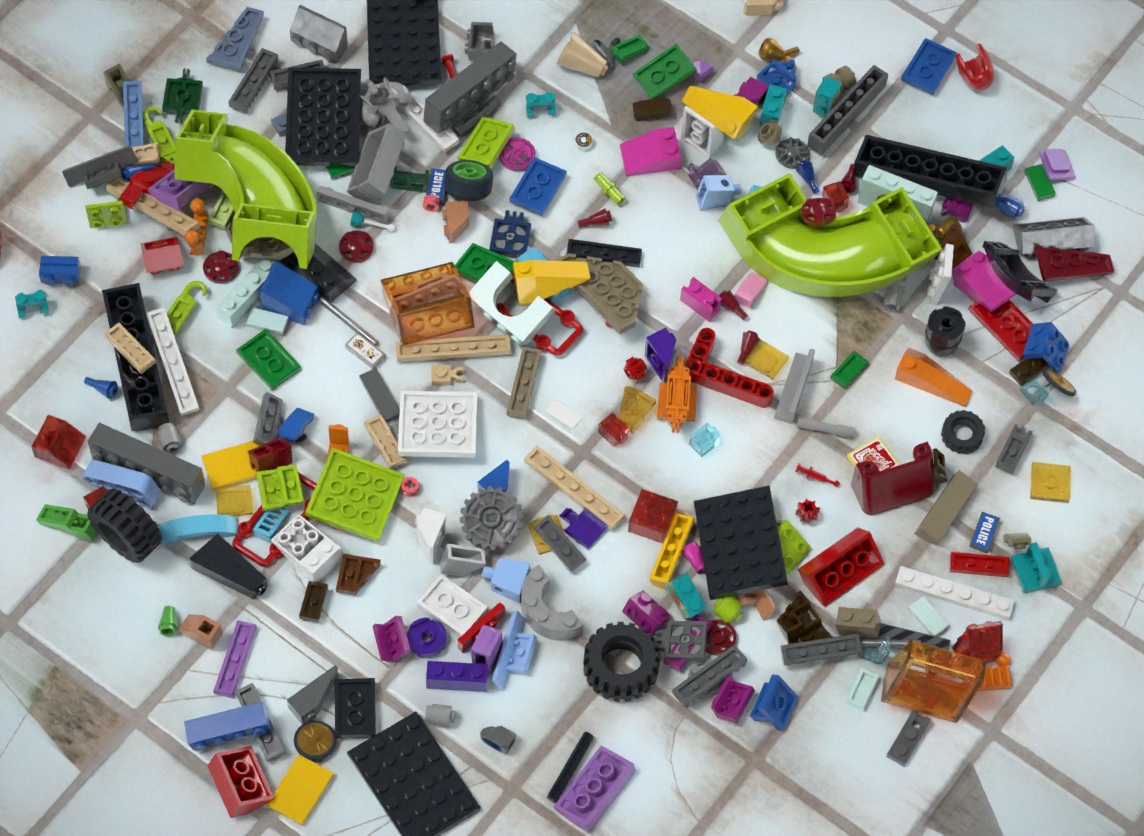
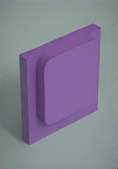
(1057, 164)

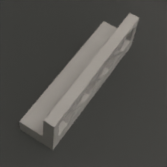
(794, 387)

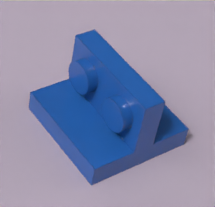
(774, 703)

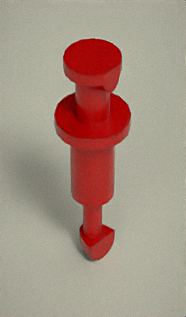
(815, 475)

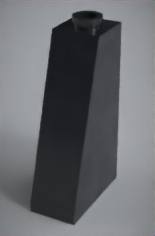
(227, 566)

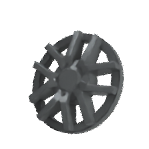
(791, 152)

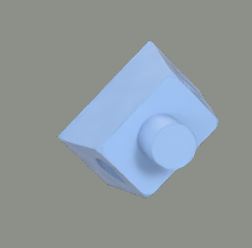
(716, 191)
(507, 577)

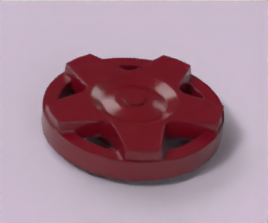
(818, 209)
(356, 246)
(220, 267)
(718, 637)

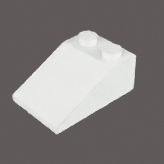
(700, 133)

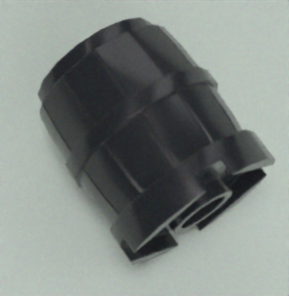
(944, 331)

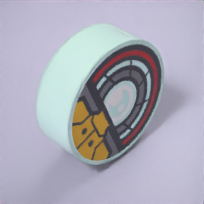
(583, 141)

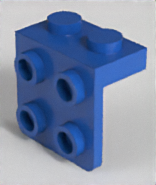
(1047, 343)

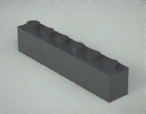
(847, 110)

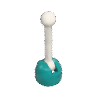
(358, 219)

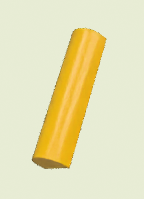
(671, 550)

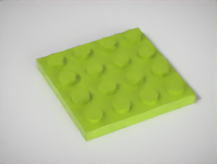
(354, 495)

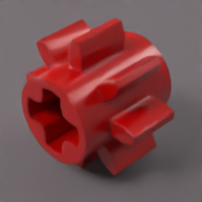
(635, 368)
(807, 511)

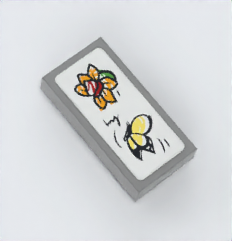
(365, 350)

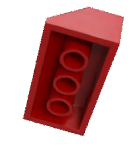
(841, 566)

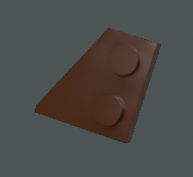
(961, 249)

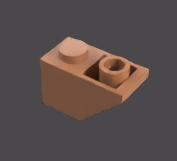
(457, 219)
(201, 630)

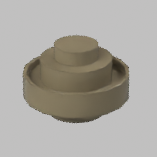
(770, 133)

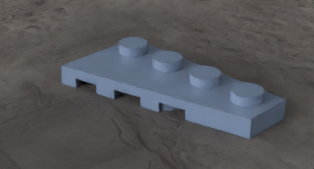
(237, 42)

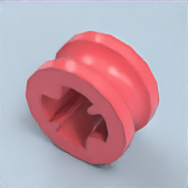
(431, 203)
(410, 480)

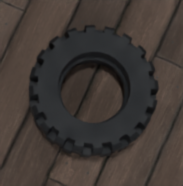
(124, 525)
(621, 685)

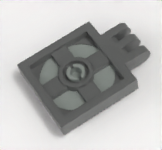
(680, 633)

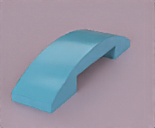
(198, 526)

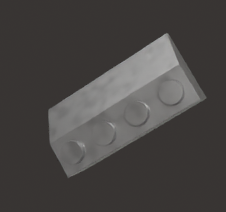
(1061, 234)

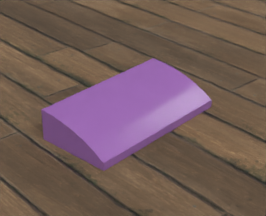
(176, 192)
(595, 788)

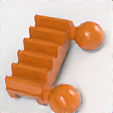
(197, 238)
(998, 677)

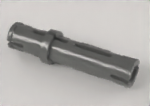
(483, 111)

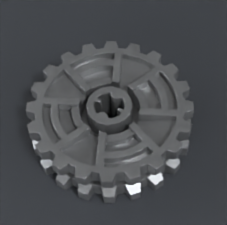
(488, 503)

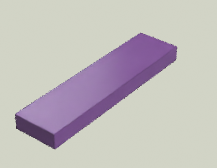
(235, 659)

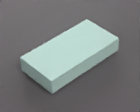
(267, 320)
(928, 617)
(862, 689)

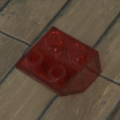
(58, 442)
(981, 641)

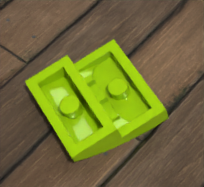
(279, 487)

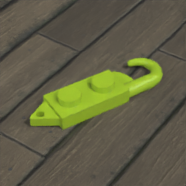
(159, 134)
(183, 306)

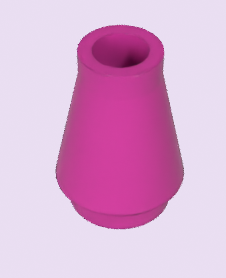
(694, 555)

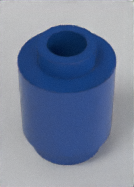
(1011, 206)

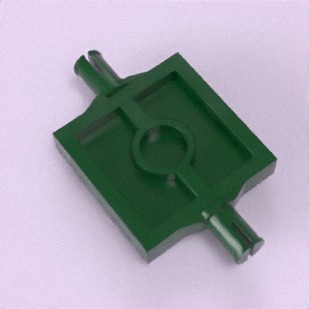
(182, 95)

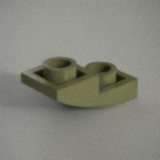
(1018, 540)

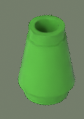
(168, 621)

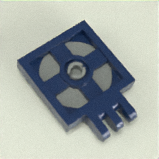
(510, 235)

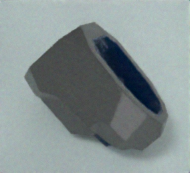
(498, 738)

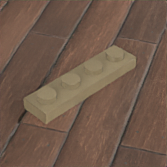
(524, 382)

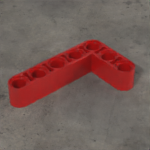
(723, 375)

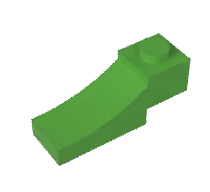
(67, 520)

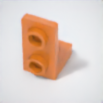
(338, 438)

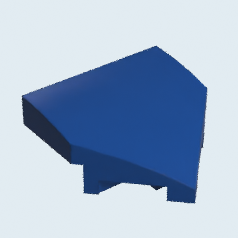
(779, 74)

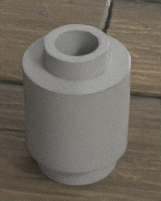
(169, 438)
(439, 714)

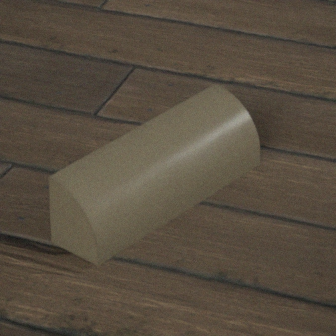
(946, 507)

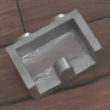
(480, 38)

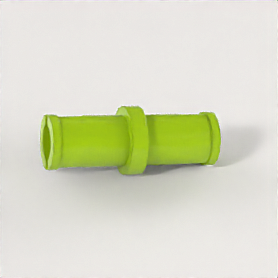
(609, 188)

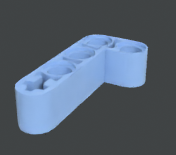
(126, 480)

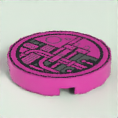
(517, 154)

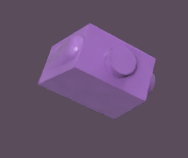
(487, 647)

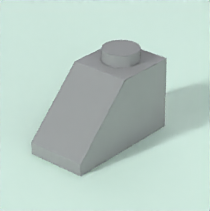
(461, 559)

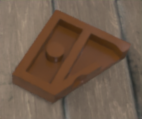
(355, 573)

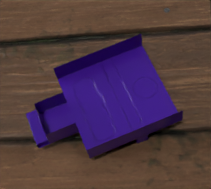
(583, 528)

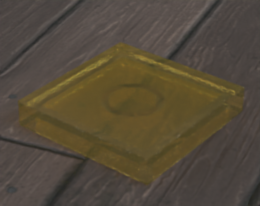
(1050, 482)

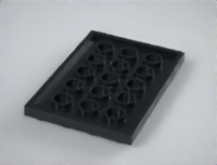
(404, 41)
(323, 116)
(740, 543)
(413, 779)

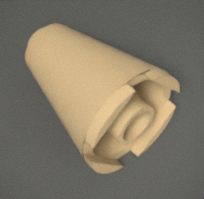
(582, 57)

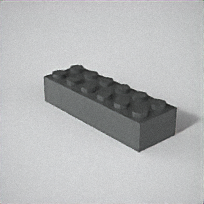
(469, 87)
(168, 471)

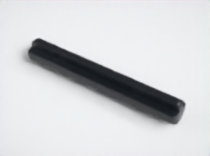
(570, 766)

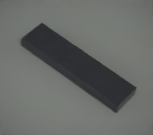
(627, 255)

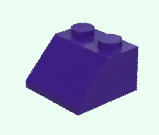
(660, 352)

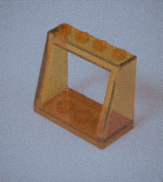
(430, 318)
(927, 692)

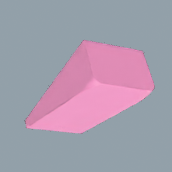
(750, 289)

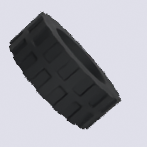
(967, 418)

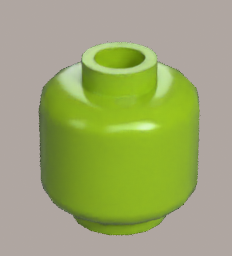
(728, 609)

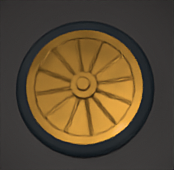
(1059, 382)
(315, 740)

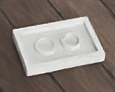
(940, 274)
(451, 605)

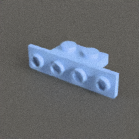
(515, 652)

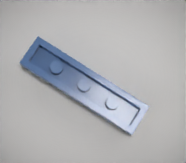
(133, 113)

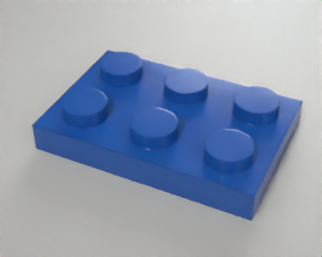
(929, 66)
(538, 186)

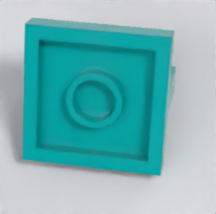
(1035, 569)

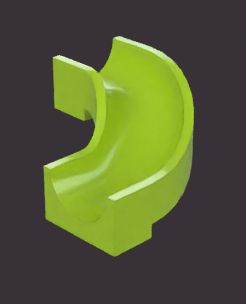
(257, 177)
(832, 260)

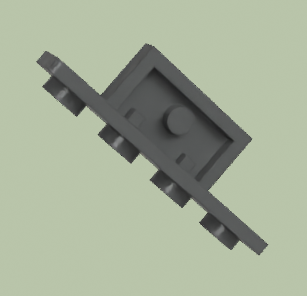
(100, 169)

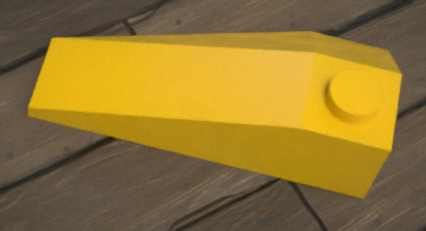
(725, 111)
(546, 278)

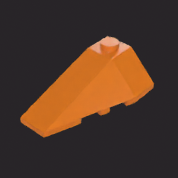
(927, 375)

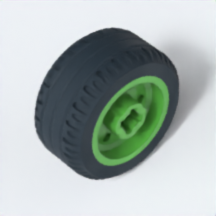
(468, 180)

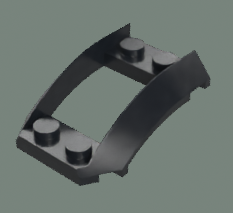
(1018, 276)

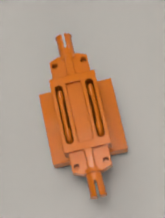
(677, 397)

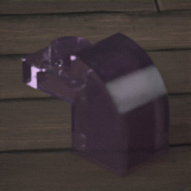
(710, 167)

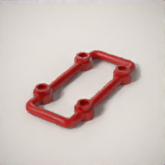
(543, 342)
(245, 531)

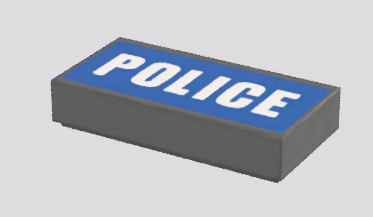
(436, 184)
(984, 532)

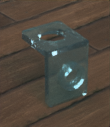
(1039, 395)
(876, 654)

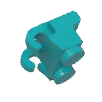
(534, 100)
(23, 300)

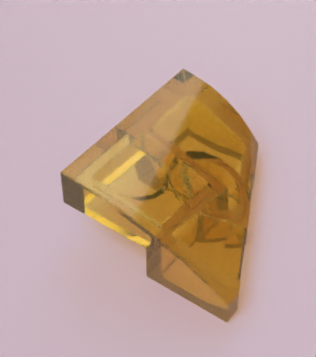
(635, 407)

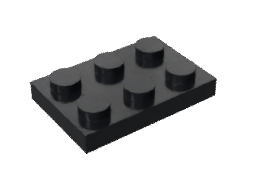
(355, 708)

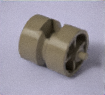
(845, 76)

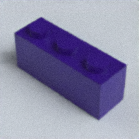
(456, 676)

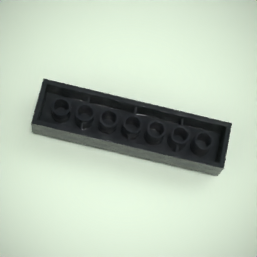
(939, 171)
(141, 391)

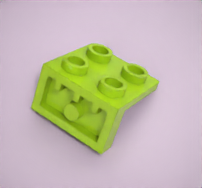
(106, 214)
(792, 544)

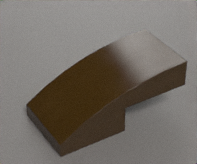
(655, 108)
(939, 466)

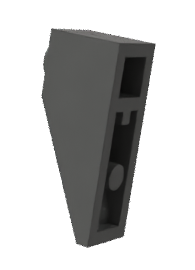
(310, 699)

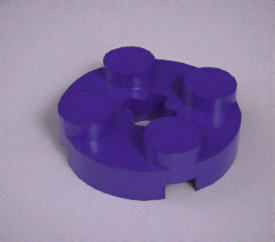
(422, 647)

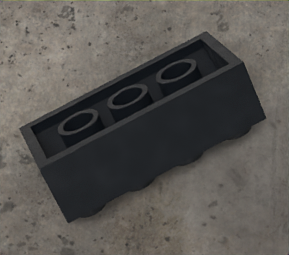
(324, 272)

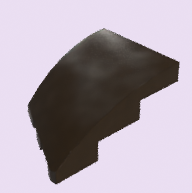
(801, 622)

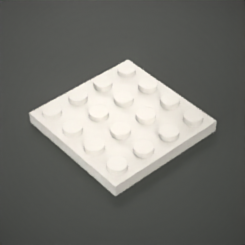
(437, 424)

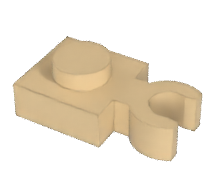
(443, 374)

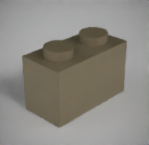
(860, 621)

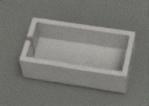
(376, 163)

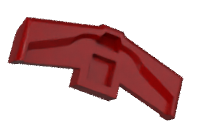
(142, 181)

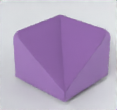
(703, 70)

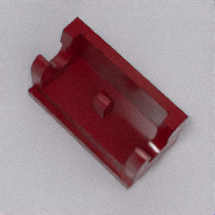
(271, 455)

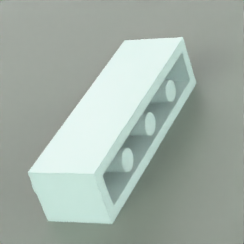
(244, 294)

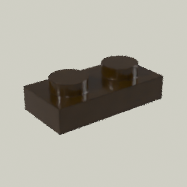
(1028, 370)
(313, 601)

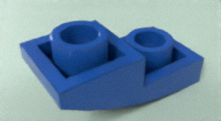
(295, 423)

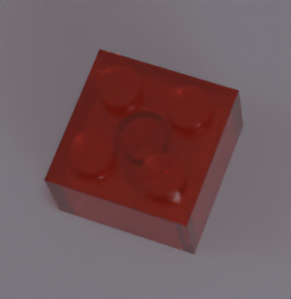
(652, 516)

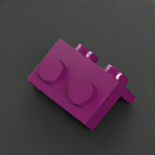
(957, 208)
(645, 612)
(392, 639)
(732, 700)

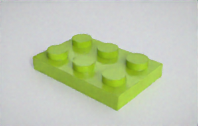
(487, 141)

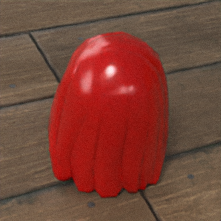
(977, 72)

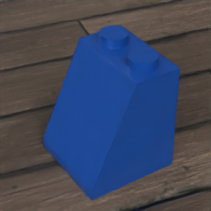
(288, 294)

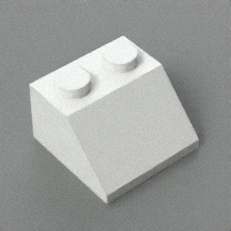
(431, 532)

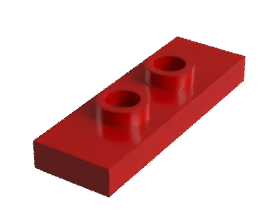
(490, 619)

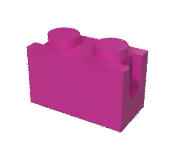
(701, 299)

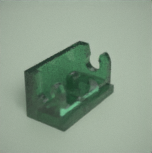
(409, 181)

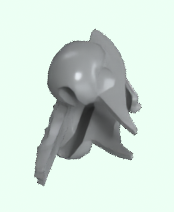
(382, 101)

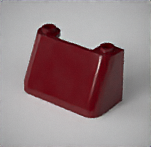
(896, 486)

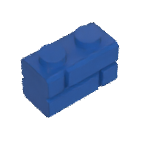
(59, 270)

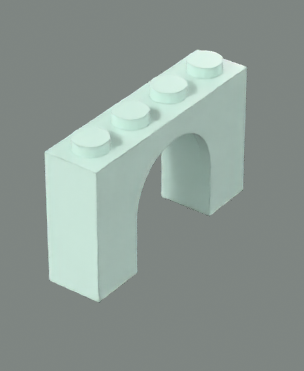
(879, 182)
(523, 326)

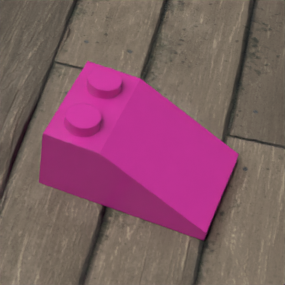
(651, 152)
(980, 282)

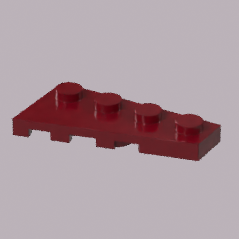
(1070, 264)

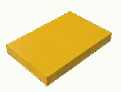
(229, 466)
(300, 789)

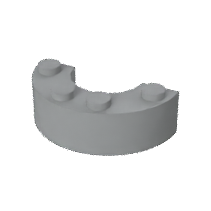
(539, 617)

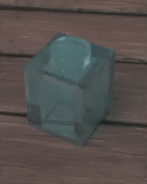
(704, 439)

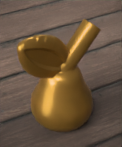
(771, 50)
(940, 231)

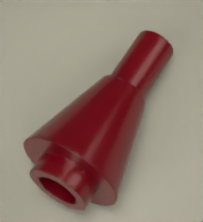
(849, 180)
(600, 218)
(731, 304)
(749, 341)

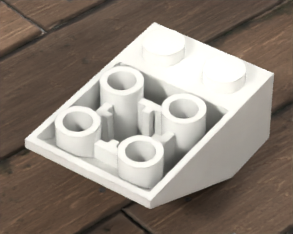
(307, 548)

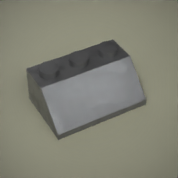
(319, 34)

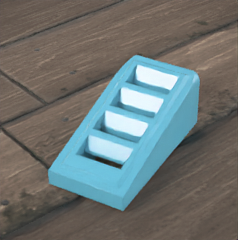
(258, 530)

